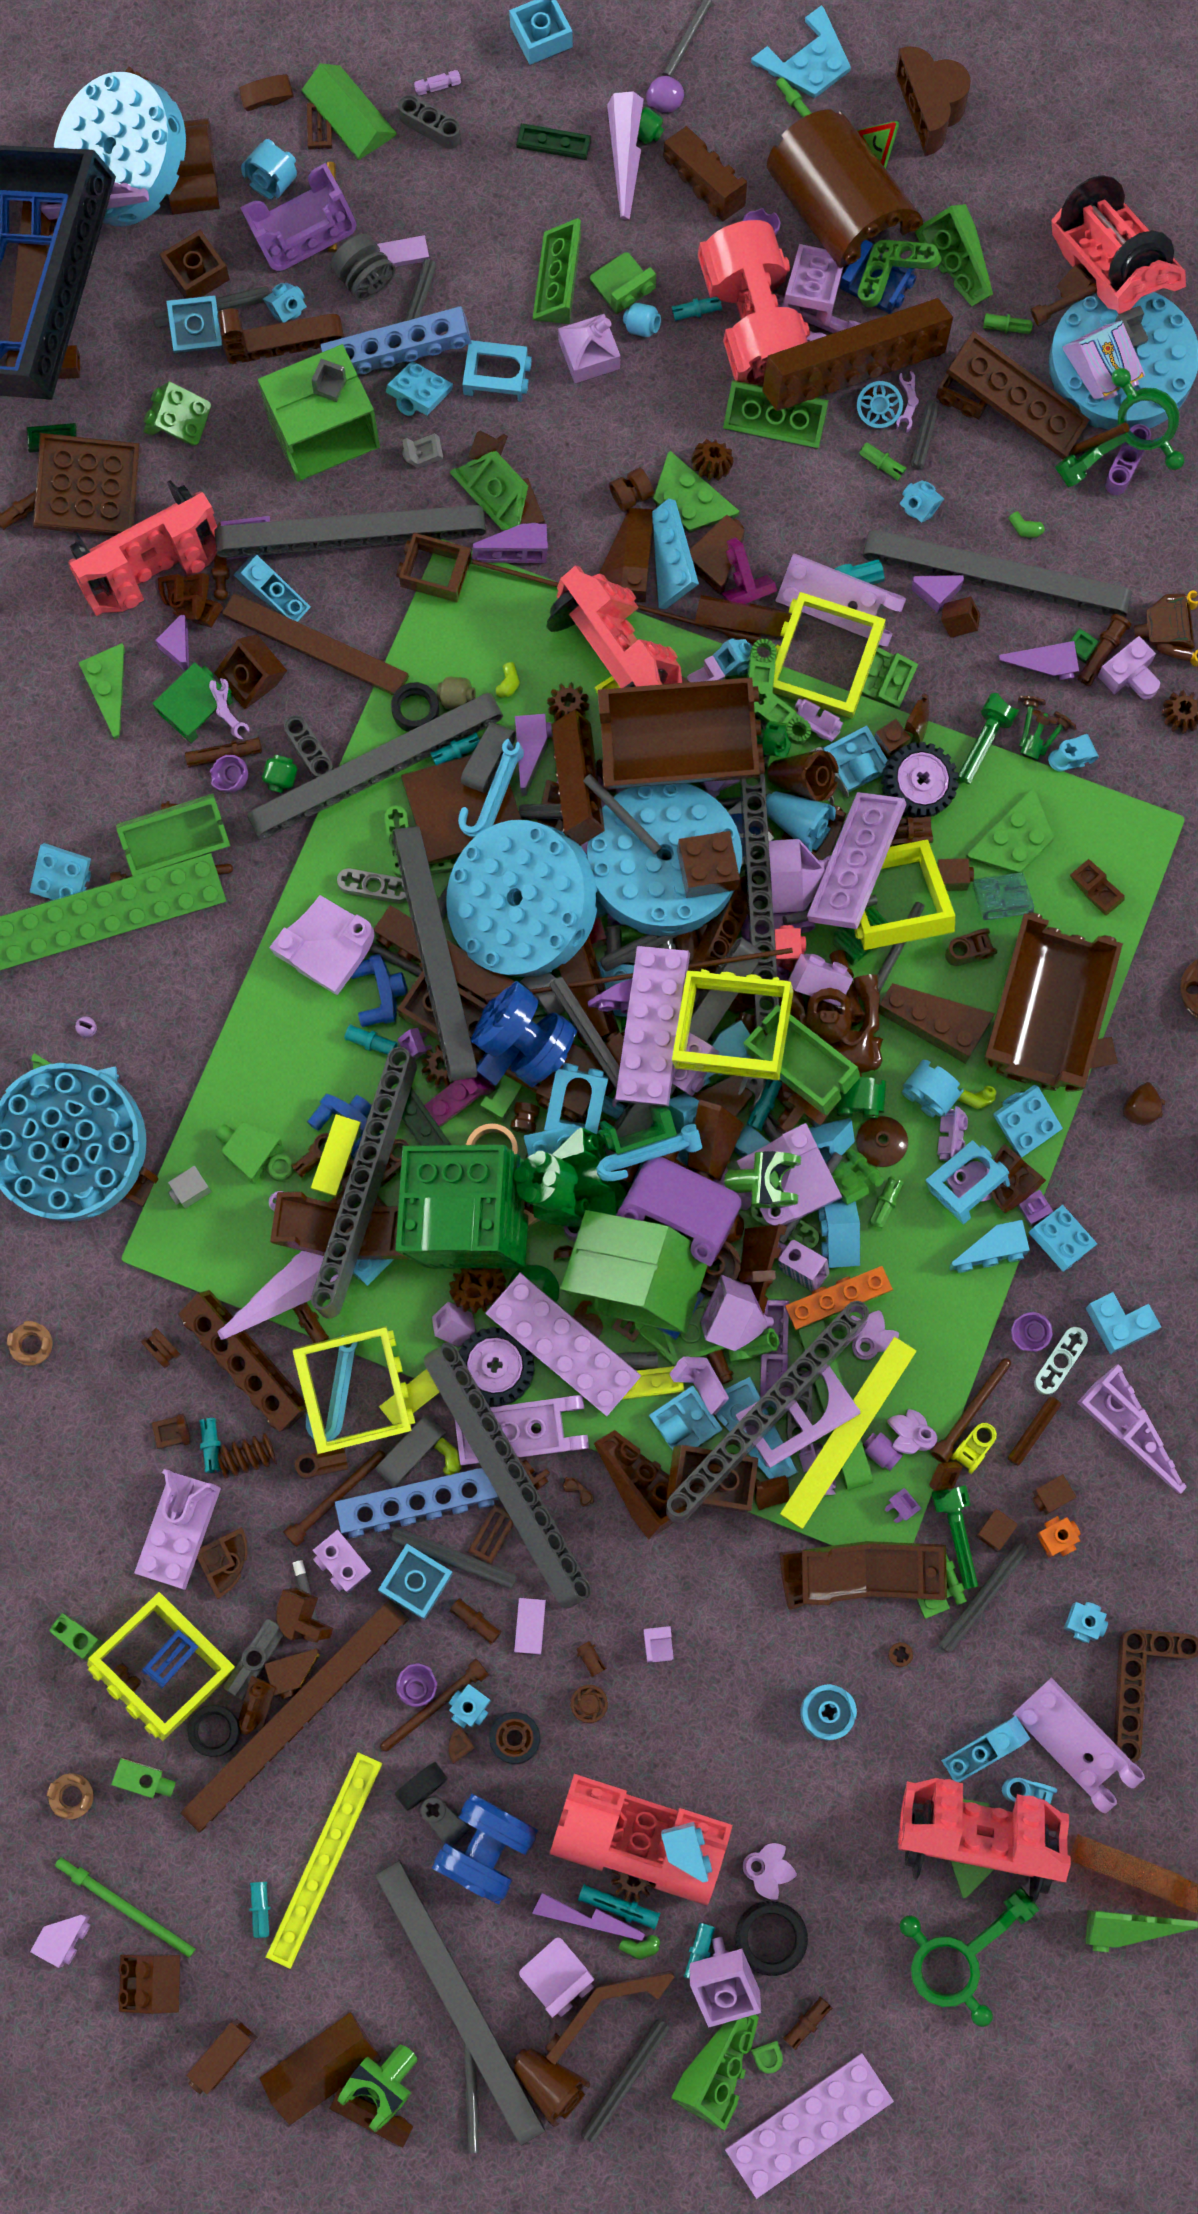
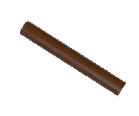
(1100, 438)

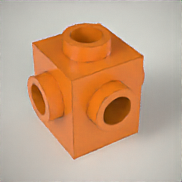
(1050, 1540)

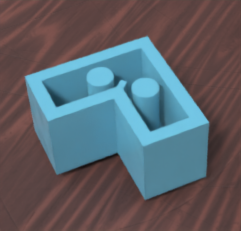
(842, 1232)
(1120, 1329)

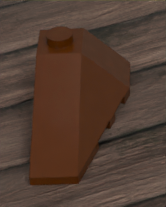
(630, 553)
(639, 1483)

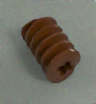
(246, 1455)

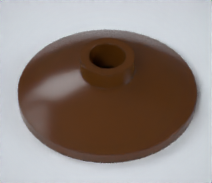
(877, 1153)

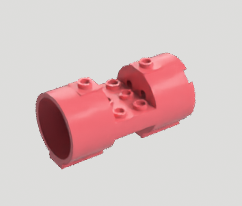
(743, 268)
(623, 1833)

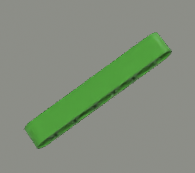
(856, 1468)

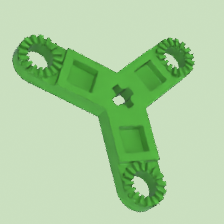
(773, 708)

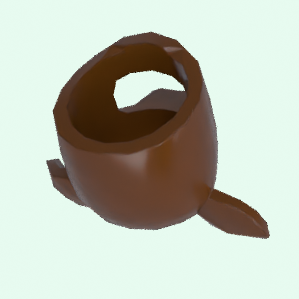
(832, 1025)

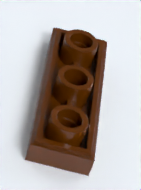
(363, 2113)

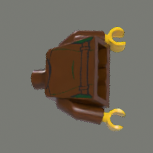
(1171, 626)

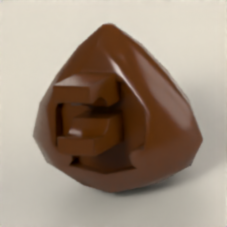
(1143, 1105)

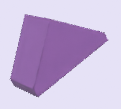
(937, 589)
(174, 642)

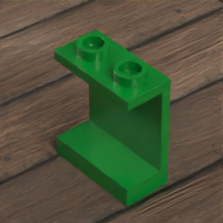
(189, 701)
(662, 1129)

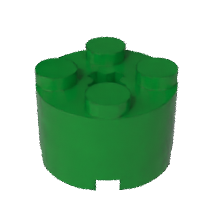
(863, 1098)
(546, 1181)

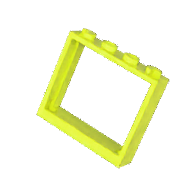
(830, 704)
(918, 927)
(726, 1064)
(311, 1402)
(135, 1705)

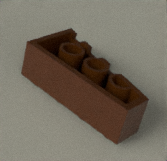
(705, 173)
(939, 1021)

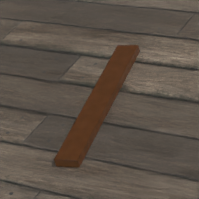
(314, 644)

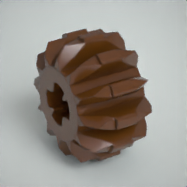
(712, 459)
(564, 695)
(1176, 717)
(432, 1068)
(634, 1889)

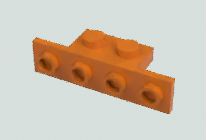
(832, 1300)

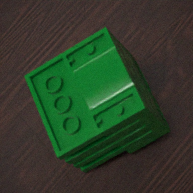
(461, 1207)

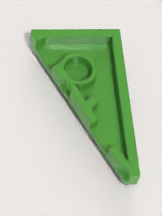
(105, 677)

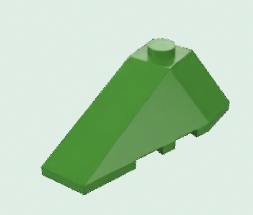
(960, 251)
(1121, 1929)
(711, 2078)

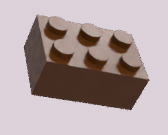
(732, 1494)

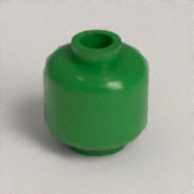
(650, 126)
(279, 773)

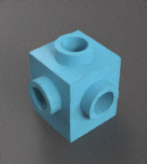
(285, 302)
(921, 500)
(734, 657)
(1076, 1622)
(479, 1702)

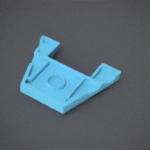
(815, 65)

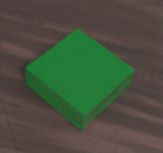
(1084, 645)

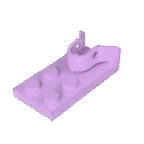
(813, 282)
(177, 1530)

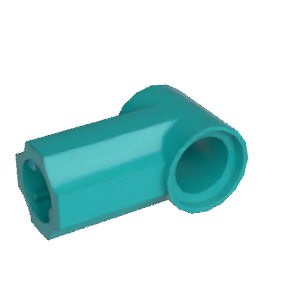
(870, 572)

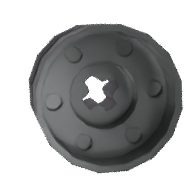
(362, 267)

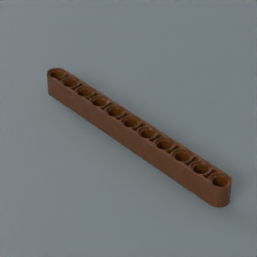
(294, 1715)

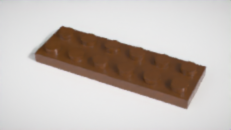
(1018, 395)

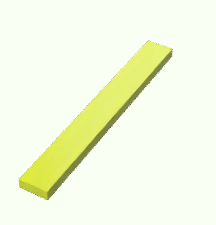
(845, 1437)
(324, 1860)

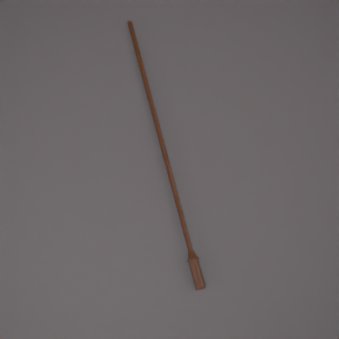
(732, 633)
(489, 996)

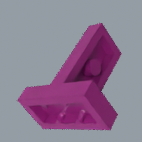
(747, 588)
(457, 1097)

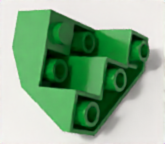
(584, 1153)

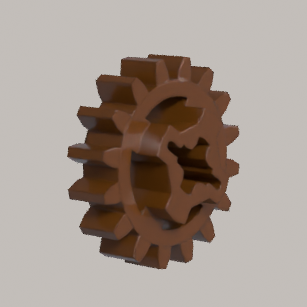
(477, 1288)

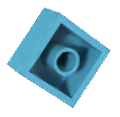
(541, 29)
(194, 324)
(415, 1582)

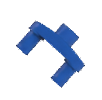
(389, 988)
(357, 1110)

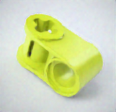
(974, 1448)

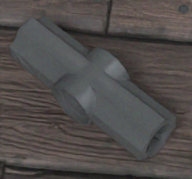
(263, 1643)

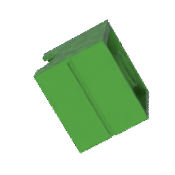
(315, 429)
(635, 1271)

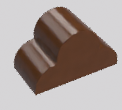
(933, 94)
(197, 180)

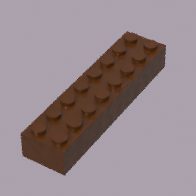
(857, 354)

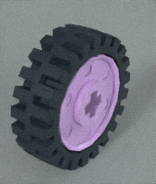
(932, 767)
(516, 1363)

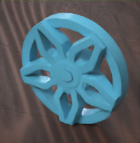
(879, 404)

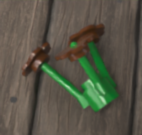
(1033, 745)

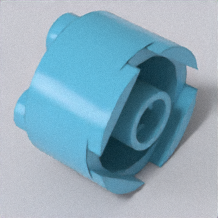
(269, 169)
(932, 1089)
(820, 1726)

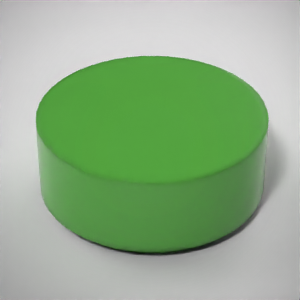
(280, 1167)

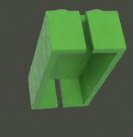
(172, 835)
(808, 1062)

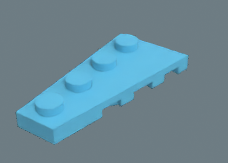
(672, 555)
(741, 1397)

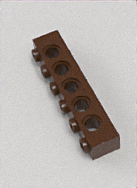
(257, 1364)

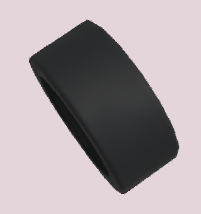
(413, 689)
(196, 1719)
(421, 1786)

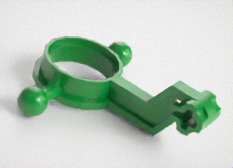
(1073, 469)
(1018, 1908)

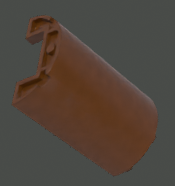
(838, 184)
(680, 733)
(1052, 1006)

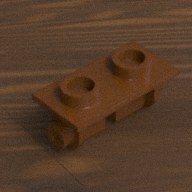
(255, 1705)

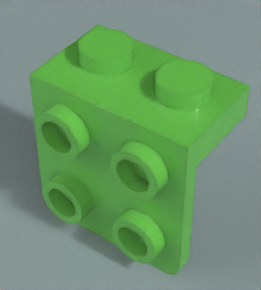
(623, 282)
(177, 413)

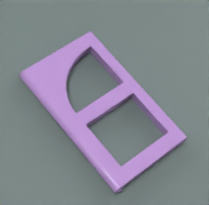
(839, 1411)

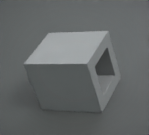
(188, 1187)

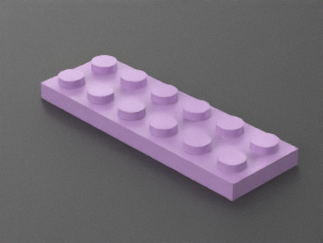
(856, 860)
(652, 1026)
(563, 1344)
(809, 2125)

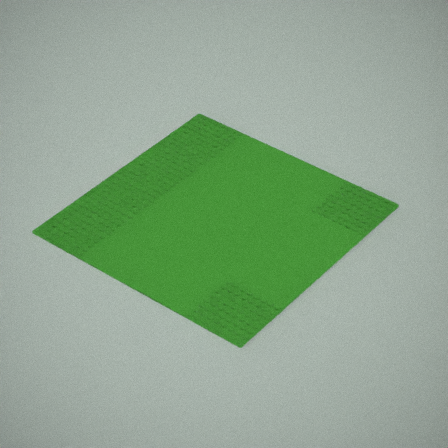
(290, 1049)

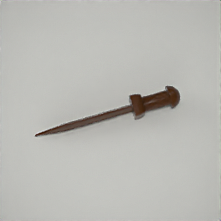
(220, 574)

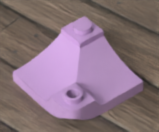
(325, 944)
(809, 1180)

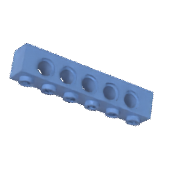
(406, 335)
(349, 1509)

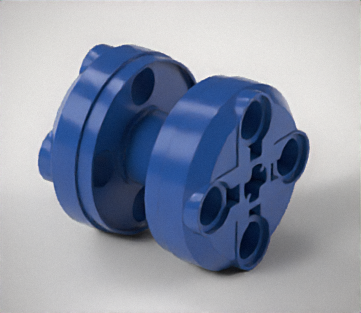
(509, 1022)
(476, 1865)

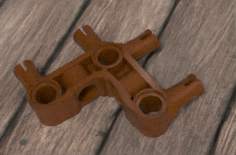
(314, 1155)

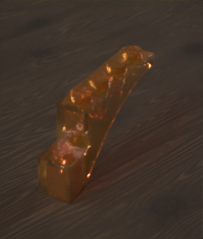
(1136, 1873)

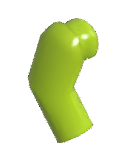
(510, 683)
(978, 1099)
(451, 1455)

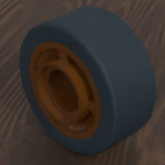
(499, 1734)

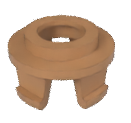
(15, 1340)
(55, 1796)

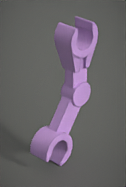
(909, 389)
(222, 710)

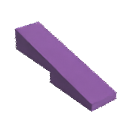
(775, 1363)
(600, 1920)

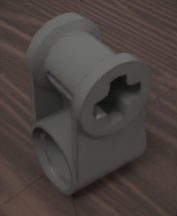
(447, 1824)

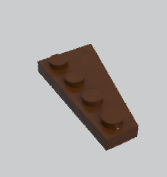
(758, 1254)

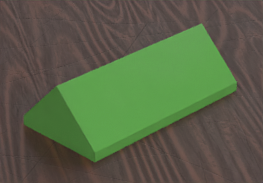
(347, 110)
(557, 273)
(753, 414)

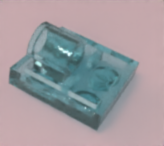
(1003, 896)

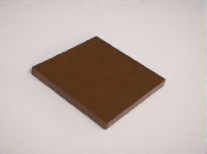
(85, 485)
(436, 803)

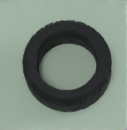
(800, 1932)

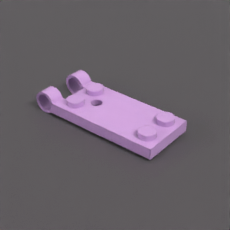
(837, 587)
(517, 1424)
(1070, 1734)

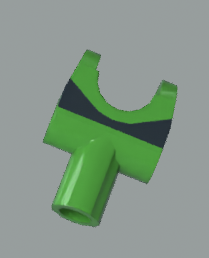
(765, 1179)
(381, 2084)

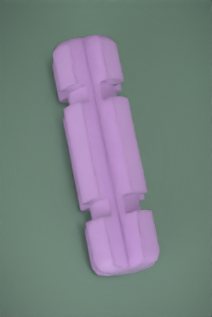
(437, 82)

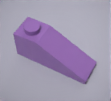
(516, 545)
(1049, 660)
(532, 735)

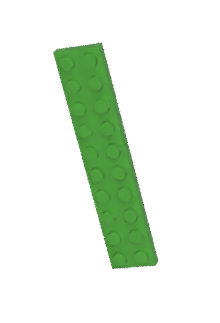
(109, 910)

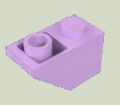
(58, 1940)

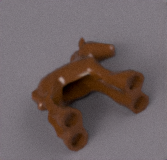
(868, 1052)

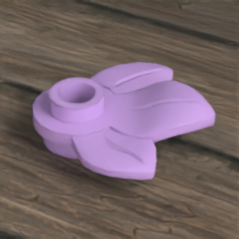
(971, 1175)
(874, 1335)
(910, 1432)
(773, 1870)

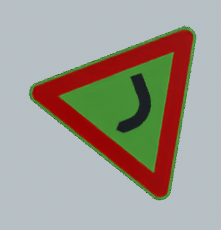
(880, 139)

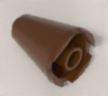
(806, 774)
(551, 2086)

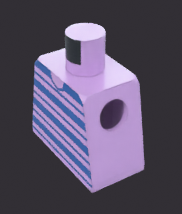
(808, 1270)

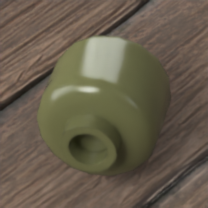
(455, 692)

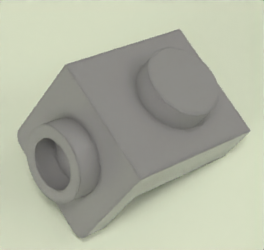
(423, 451)

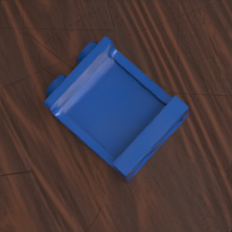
(898, 280)

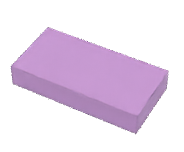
(405, 250)
(530, 1626)

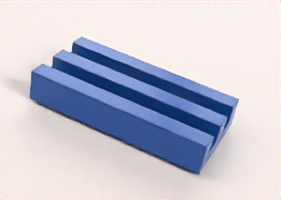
(155, 1676)

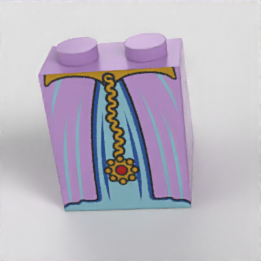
(1100, 354)

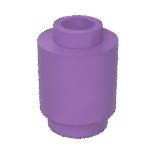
(881, 1452)

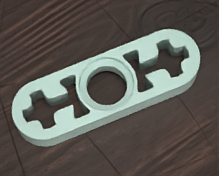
(1077, 1348)

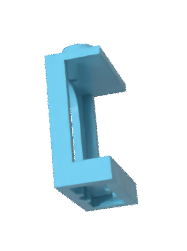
(517, 385)
(562, 1077)
(961, 1206)

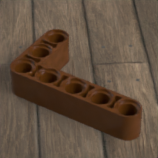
(276, 338)
(721, 936)
(1137, 1683)

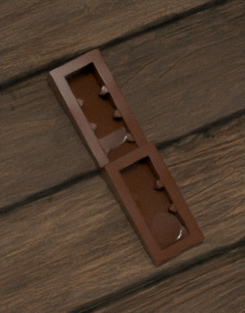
(741, 616)

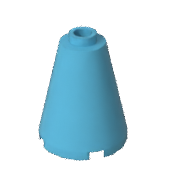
(801, 817)

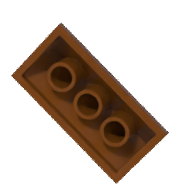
(318, 2069)

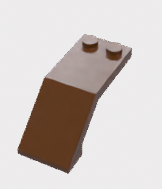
(308, 1224)
(874, 1571)
(653, 1983)

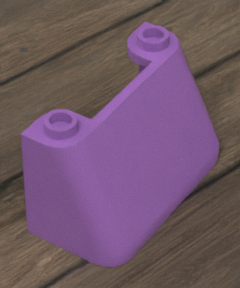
(302, 224)
(684, 1203)

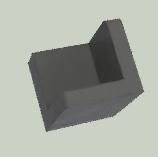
(1132, 322)
(328, 380)

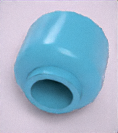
(642, 320)

